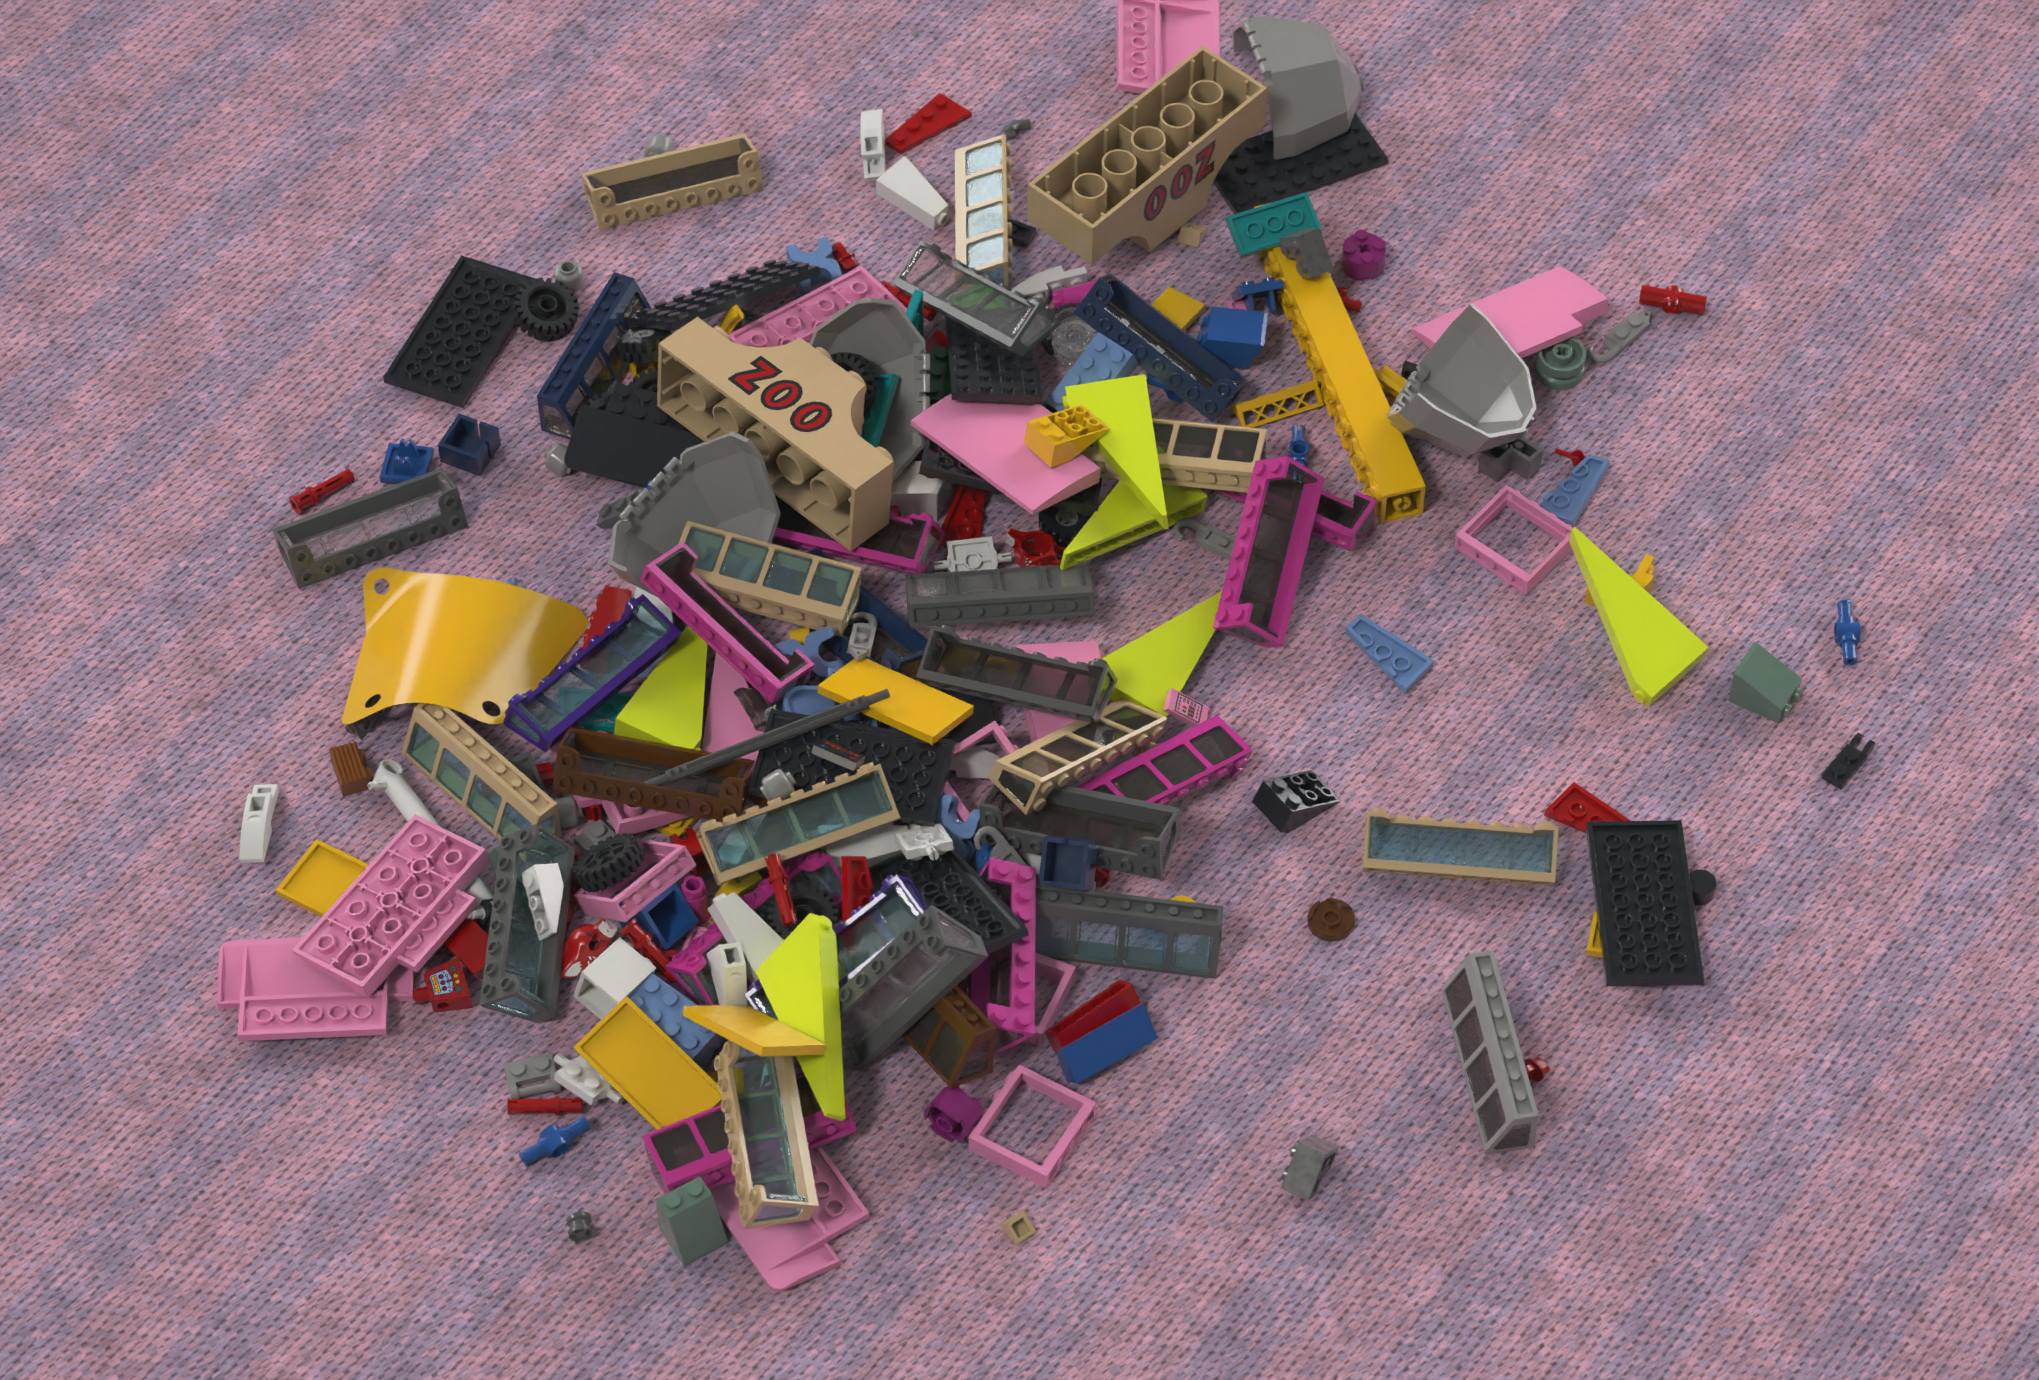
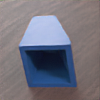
(1233, 334)
(666, 917)

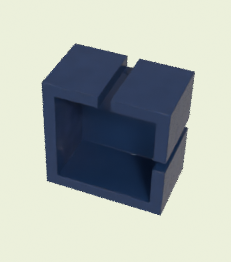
(464, 448)
(1068, 863)

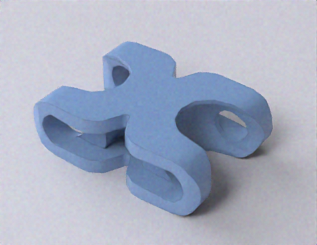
(820, 257)
(811, 650)
(959, 831)

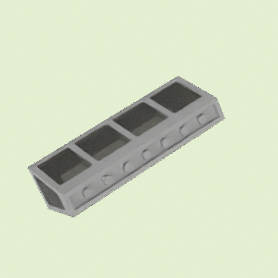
(1490, 1055)

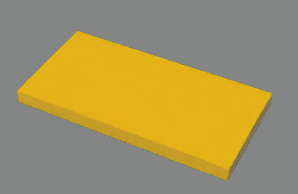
(911, 705)
(320, 878)
(754, 1030)
(647, 1067)

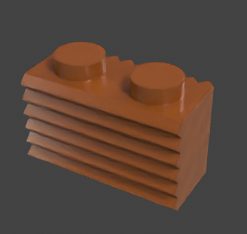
(350, 769)

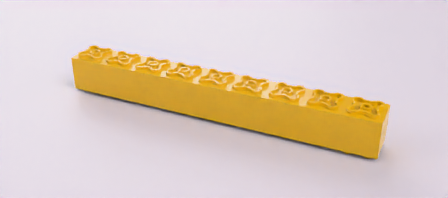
(1348, 389)

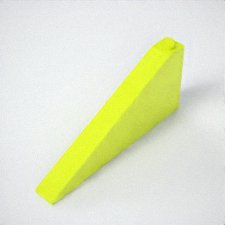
(1130, 441)
(1125, 520)
(1646, 637)
(1163, 657)
(671, 698)
(805, 995)

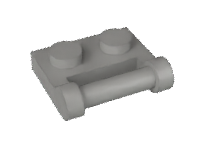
(531, 1071)

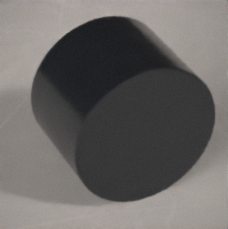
(1702, 886)

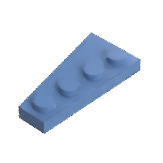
(1575, 492)
(1392, 655)

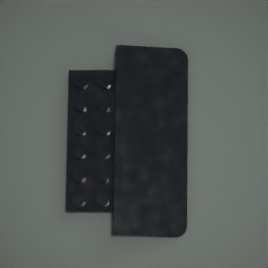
(627, 439)

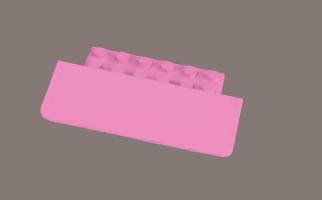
(1159, 36)
(292, 1000)
(799, 1249)

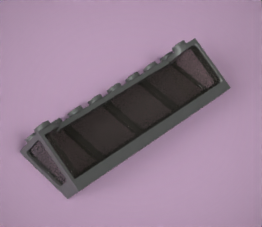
(1016, 676)
(1131, 832)

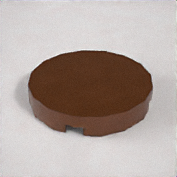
(1331, 920)

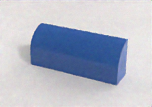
(1106, 1044)

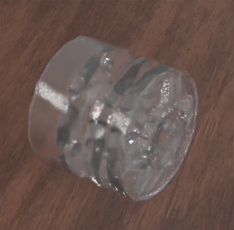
(1070, 337)

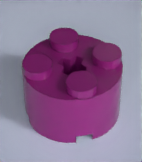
(1363, 256)
(953, 1114)

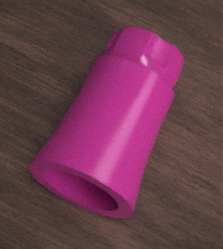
(1071, 294)
(696, 896)

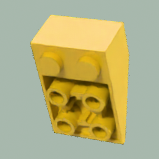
(1063, 434)

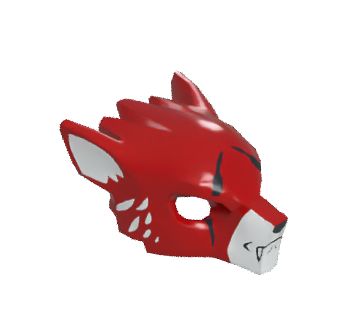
(1038, 553)
(579, 946)

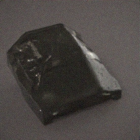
(756, 706)

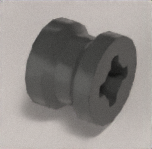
(579, 1226)

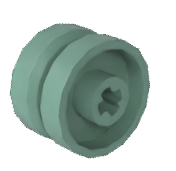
(1561, 364)

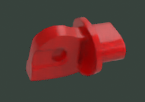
(845, 260)
(592, 812)
(1536, 1068)

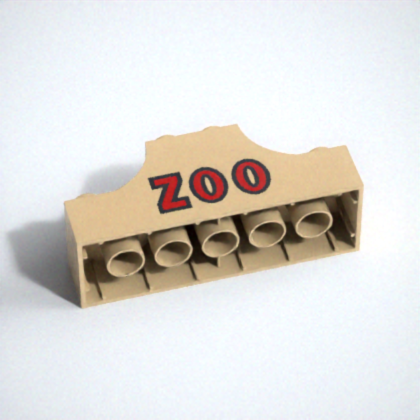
(1150, 160)
(795, 411)

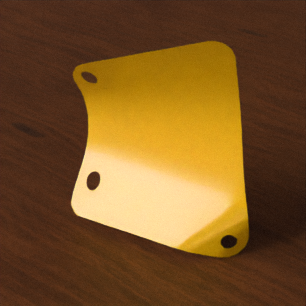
(456, 642)

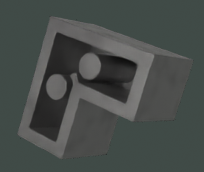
(1309, 251)
(1519, 456)
(1309, 1162)

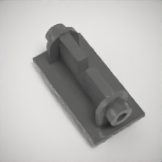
(364, 725)

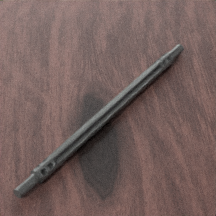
(769, 738)

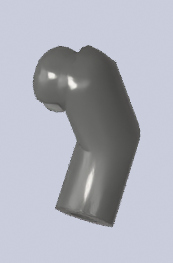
(1017, 125)

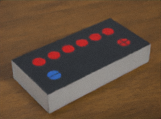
(838, 754)

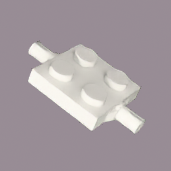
(971, 555)
(924, 841)
(584, 1080)

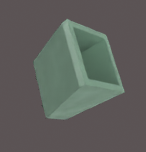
(1765, 685)
(690, 1221)

